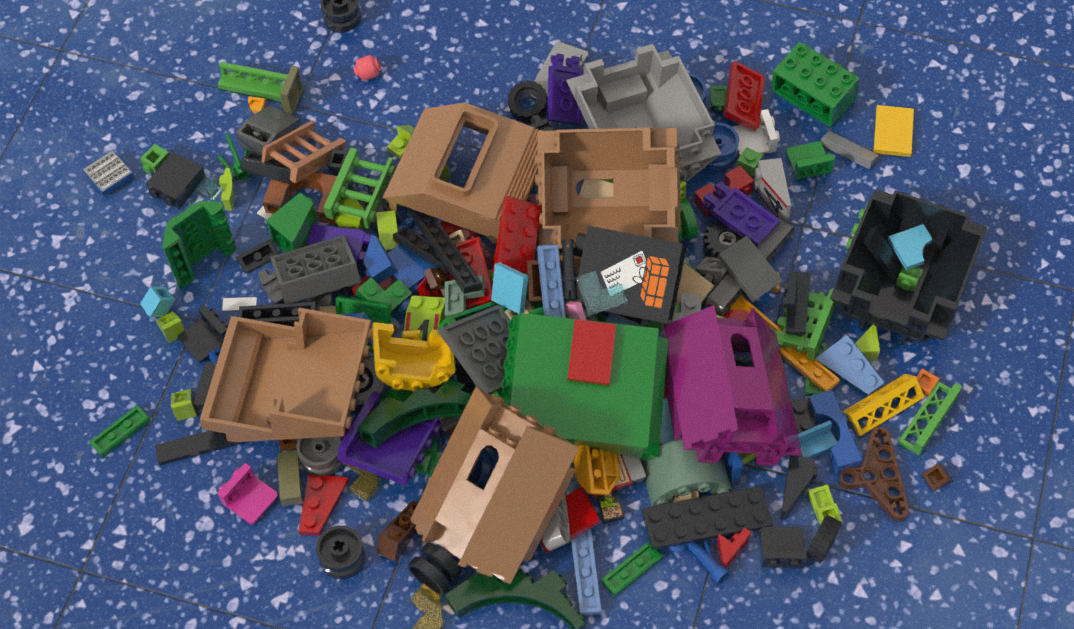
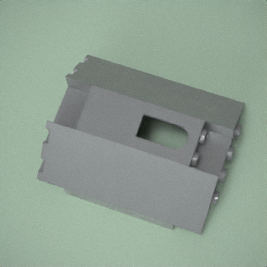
(649, 94)

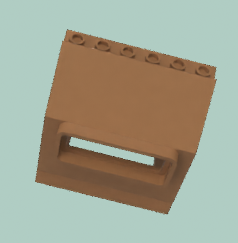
(501, 169)

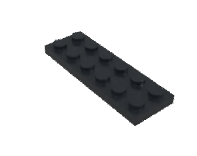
(706, 517)

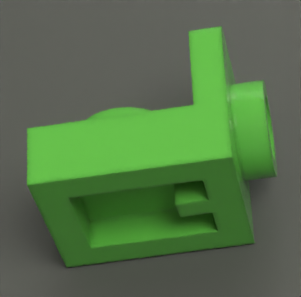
(909, 278)

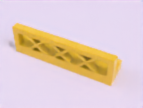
(879, 398)

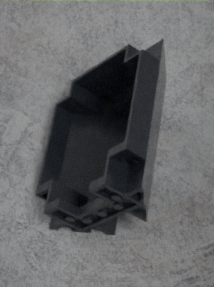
(873, 298)

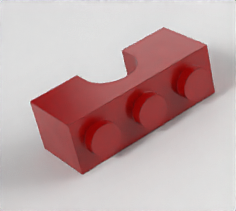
(735, 178)

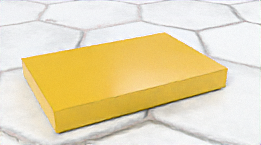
(893, 131)

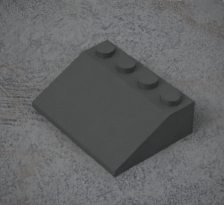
(315, 269)

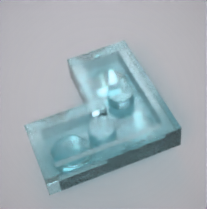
(599, 299)

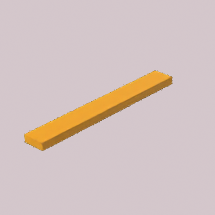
(814, 370)

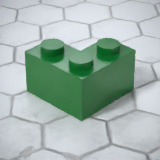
(393, 295)

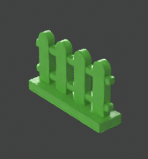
(816, 331)

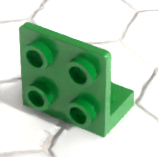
(810, 160)

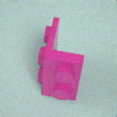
(247, 495)

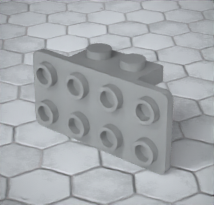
(568, 51)

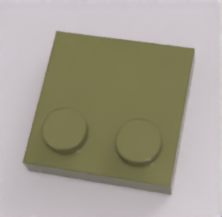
(292, 90)

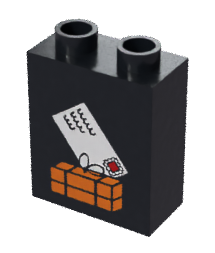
(644, 266)

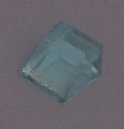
(209, 188)

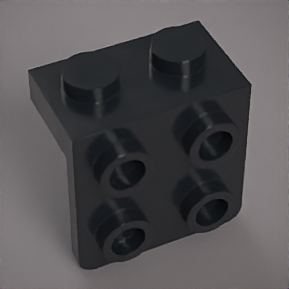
(204, 334)
(782, 547)

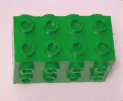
(815, 84)

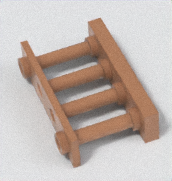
(307, 164)

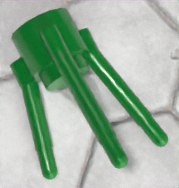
(236, 172)

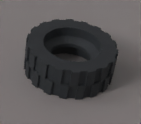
(521, 89)
(823, 538)

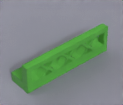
(252, 85)
(936, 419)

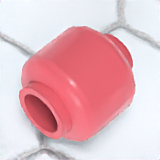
(367, 67)

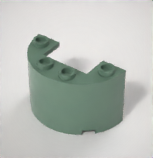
(680, 473)

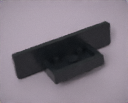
(796, 302)

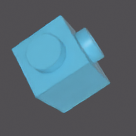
(157, 301)

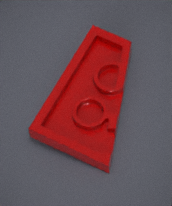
(319, 500)

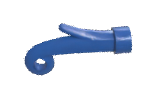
(707, 558)

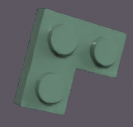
(456, 300)

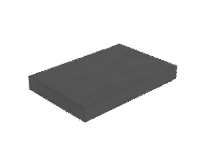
(749, 268)

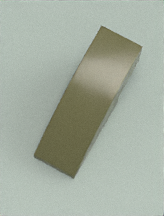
(289, 478)

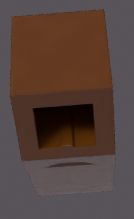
(398, 534)

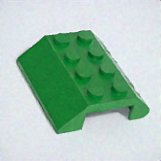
(194, 236)

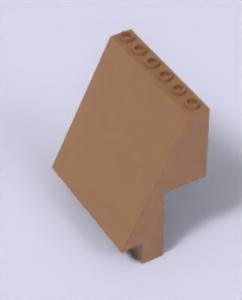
(287, 378)

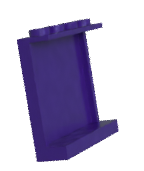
(395, 457)

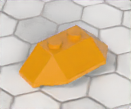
(596, 469)

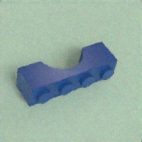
(845, 453)

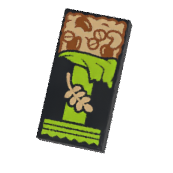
(610, 507)

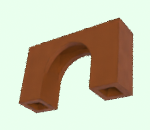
(280, 193)

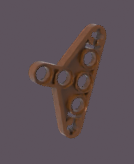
(881, 484)

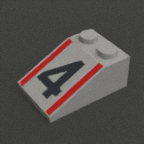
(772, 187)

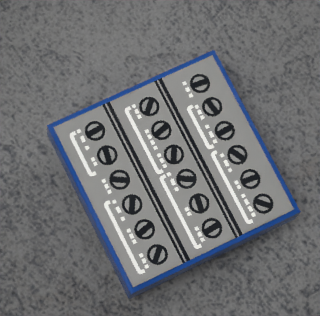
(108, 172)

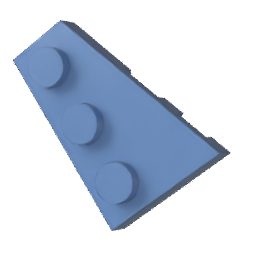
(851, 363)

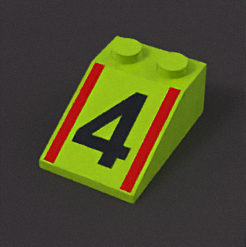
(424, 315)

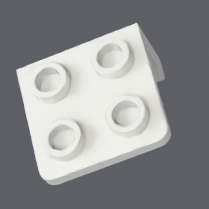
(762, 140)

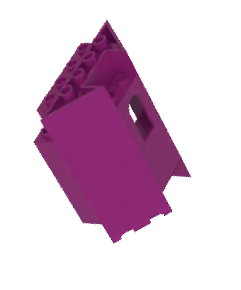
(723, 404)

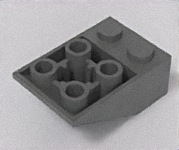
(265, 128)

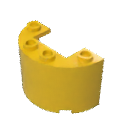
(410, 362)

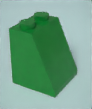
(292, 223)

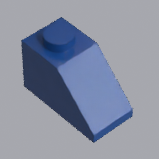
(378, 262)

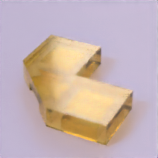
(365, 483)
(430, 604)

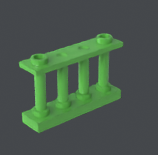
(347, 176)

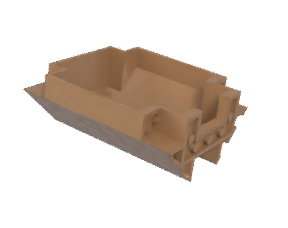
(643, 173)
(509, 517)

